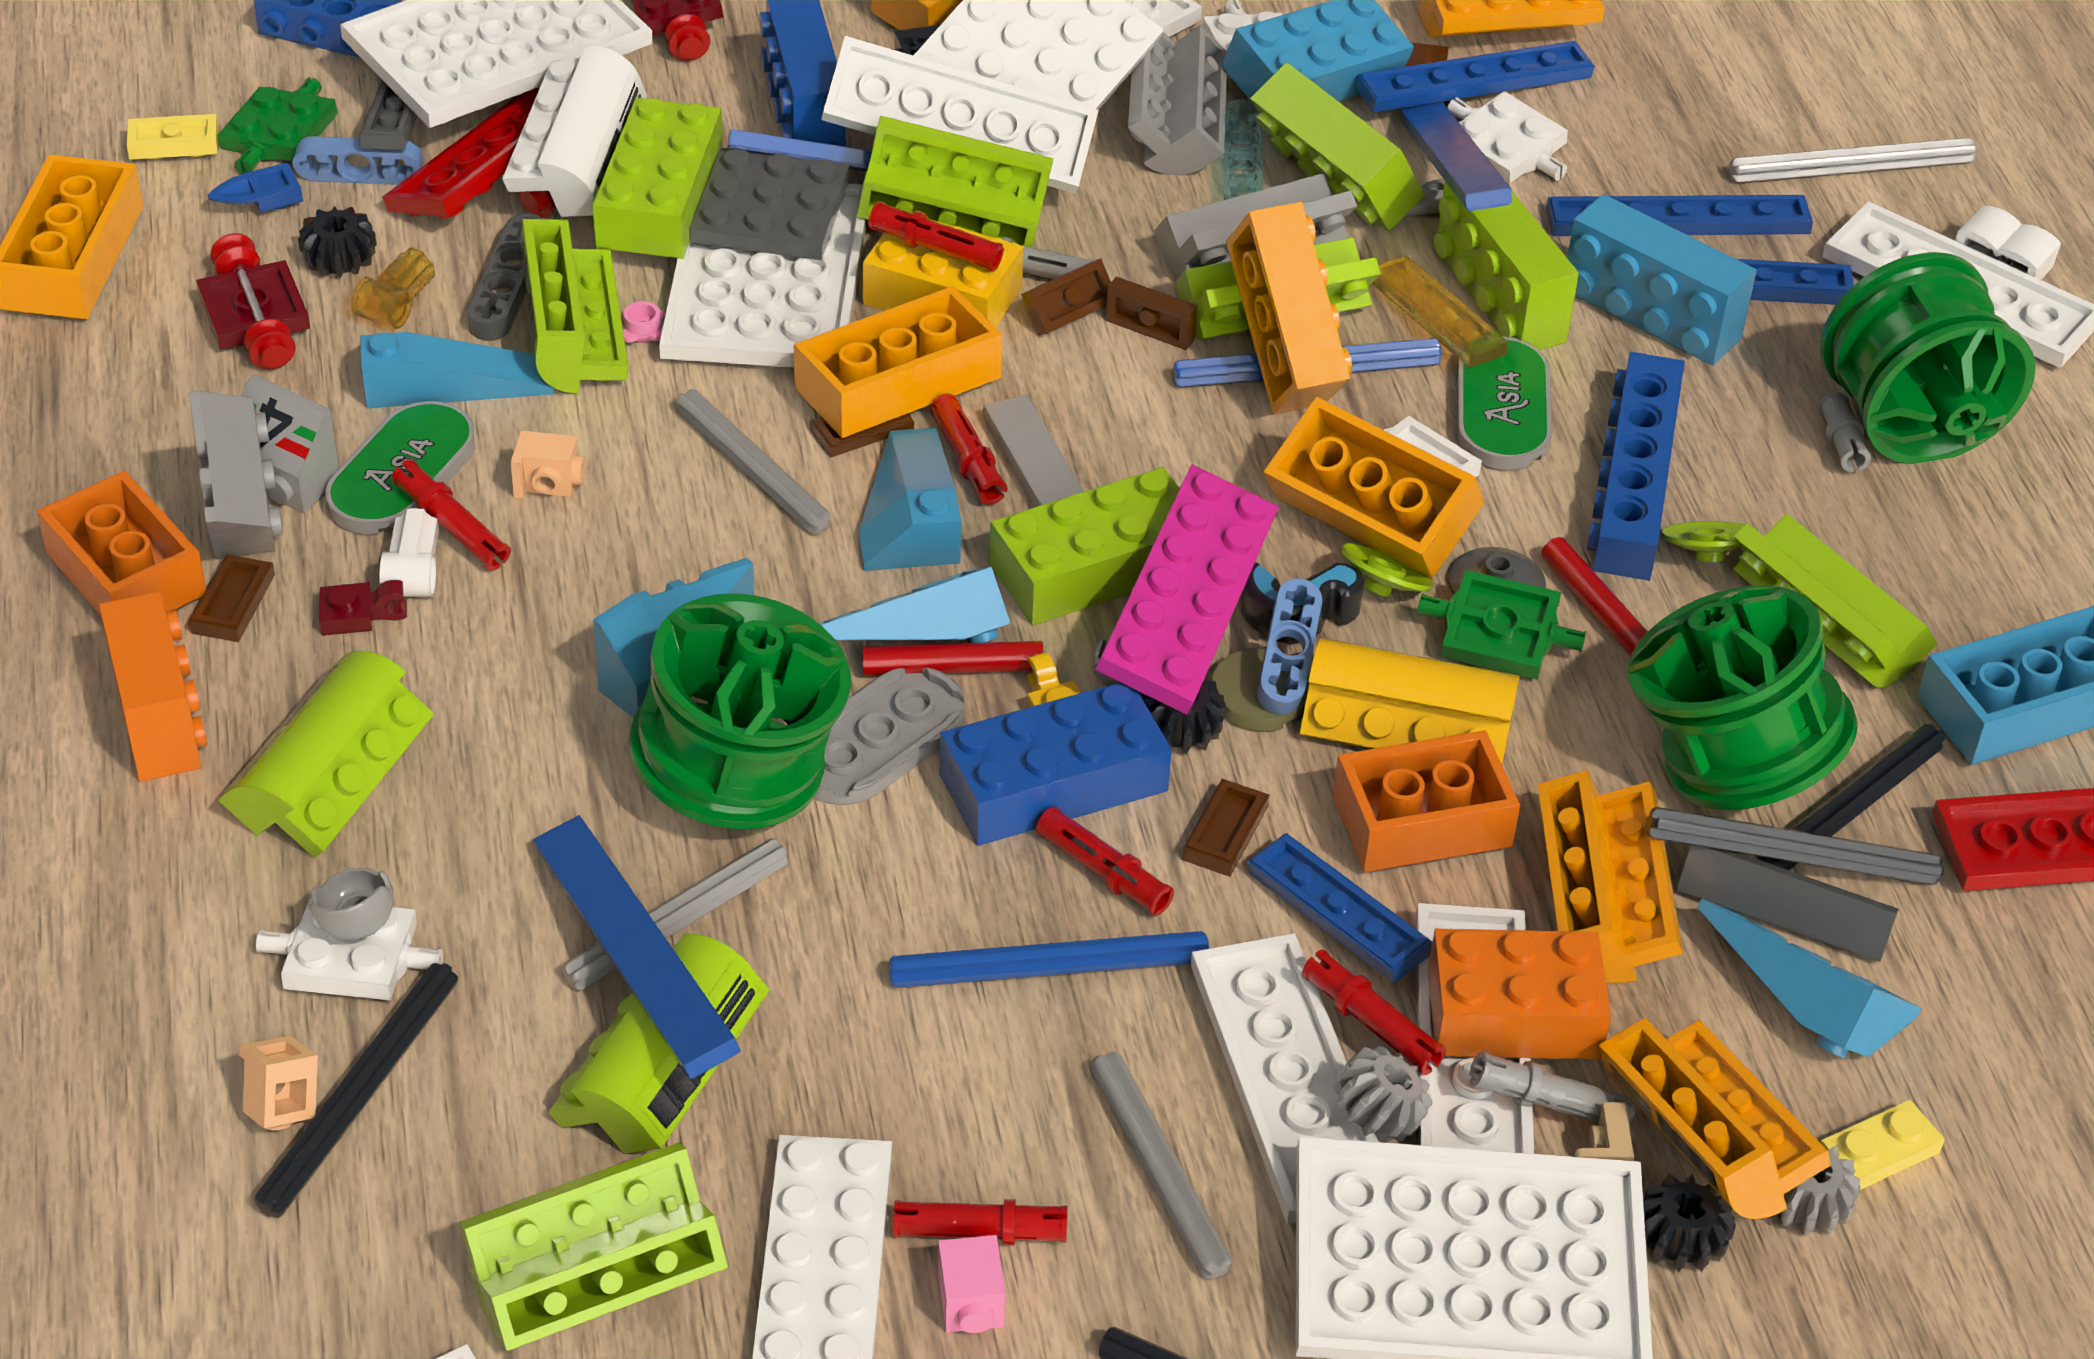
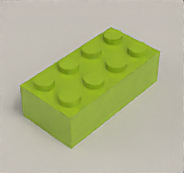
(1339, 144)
(657, 177)
(1509, 268)
(1080, 545)

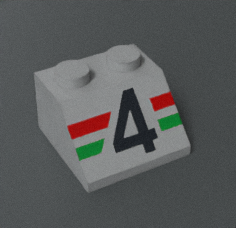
(298, 443)

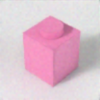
(971, 1284)

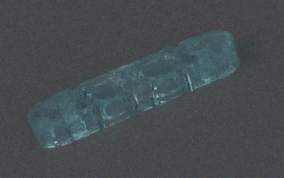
(1241, 157)

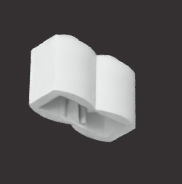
(2009, 241)

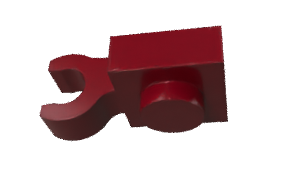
(354, 606)

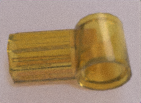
(390, 295)

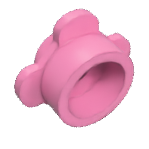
(642, 322)

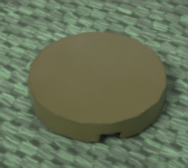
(1238, 682)

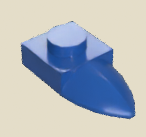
(266, 187)

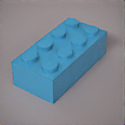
(1322, 42)
(1660, 279)
(2014, 687)

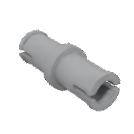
(1845, 432)

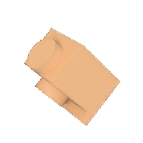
(546, 464)
(279, 1082)

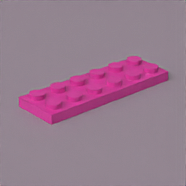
(1187, 589)

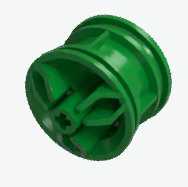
(1927, 358)
(1743, 697)
(729, 757)

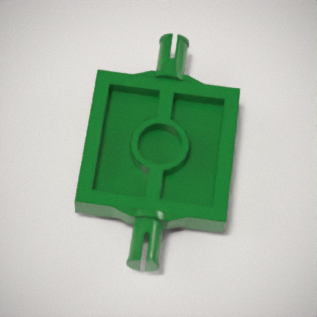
(275, 123)
(1501, 624)

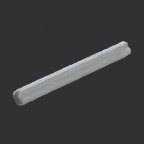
(754, 462)
(687, 907)
(1162, 1166)

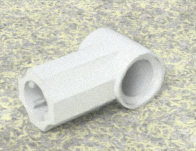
(412, 553)

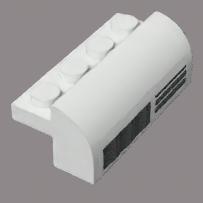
(574, 128)

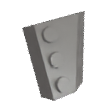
(234, 474)

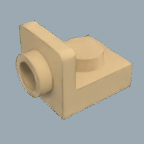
(1611, 1136)

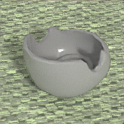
(353, 903)

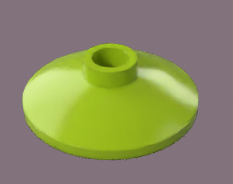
(1707, 538)
(1383, 572)

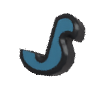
(1340, 591)

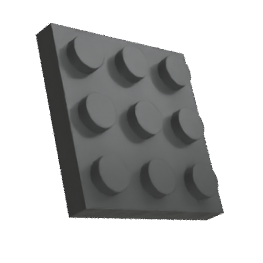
(770, 203)

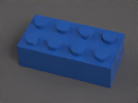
(799, 69)
(1062, 754)

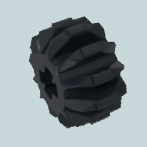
(337, 241)
(1196, 728)
(1686, 1222)

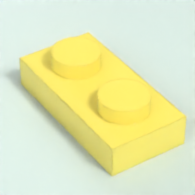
(172, 136)
(1887, 1143)

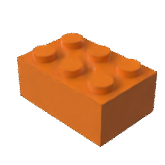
(120, 545)
(152, 685)
(1425, 801)
(1518, 993)

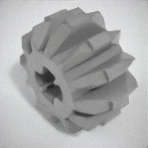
(1382, 1094)
(1823, 1198)

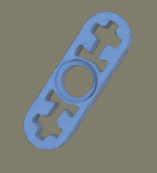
(343, 171)
(1277, 661)

